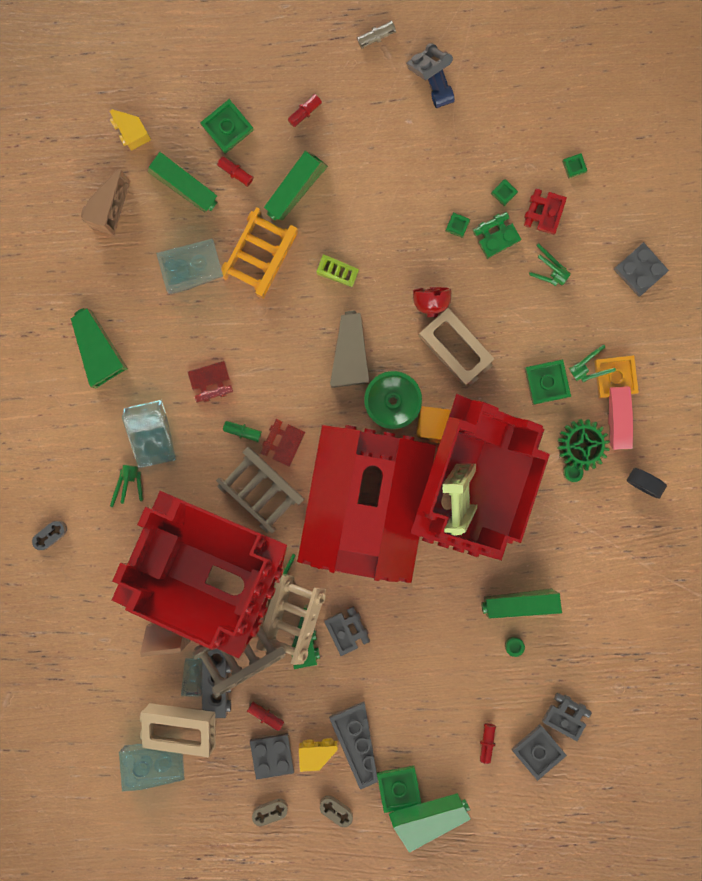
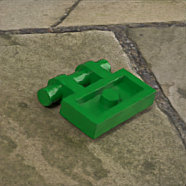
(500, 240)

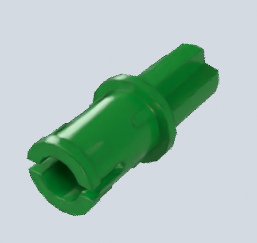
(242, 431)

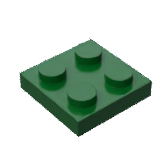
(227, 126)
(547, 382)
(398, 788)

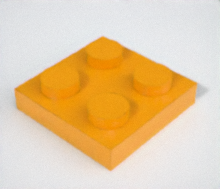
(623, 376)

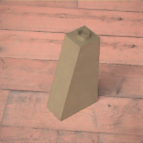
(350, 354)

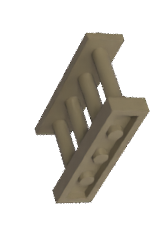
(277, 485)
(238, 674)

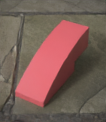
(620, 418)

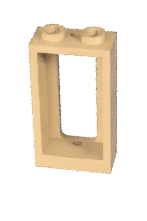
(464, 377)
(178, 717)

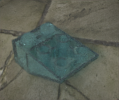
(149, 433)

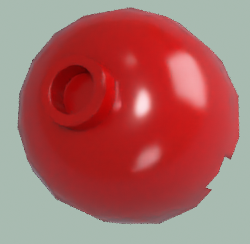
(432, 300)

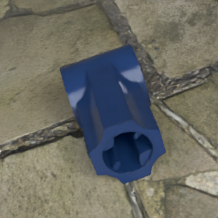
(440, 91)

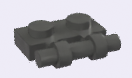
(341, 634)
(564, 722)

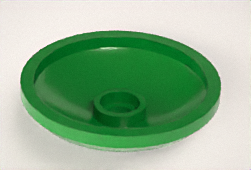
(388, 386)

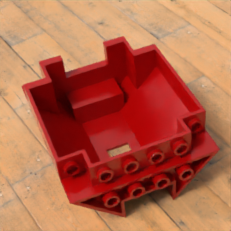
(504, 480)
(357, 536)
(171, 569)

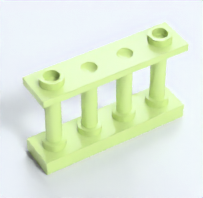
(458, 487)

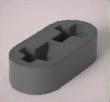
(51, 538)

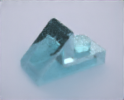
(192, 678)

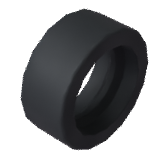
(646, 483)

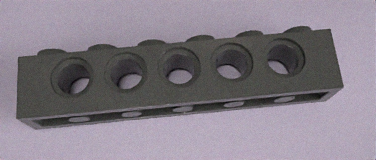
(222, 706)

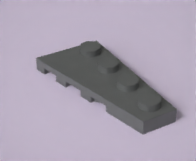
(355, 739)

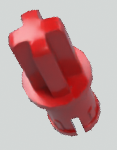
(304, 110)
(235, 171)
(265, 716)
(487, 743)

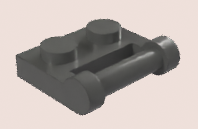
(424, 66)

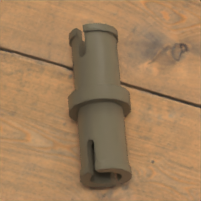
(376, 34)

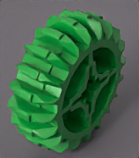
(580, 426)

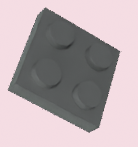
(641, 269)
(538, 752)
(272, 756)

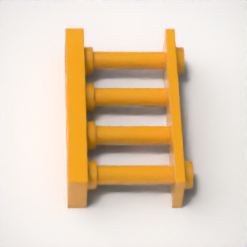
(270, 269)

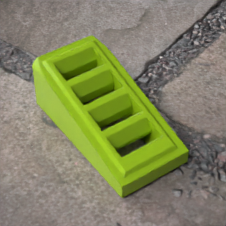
(326, 259)

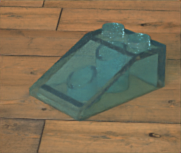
(189, 266)
(148, 767)

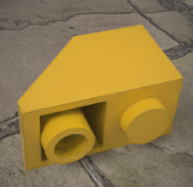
(131, 128)
(316, 754)

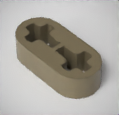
(334, 815)
(271, 816)

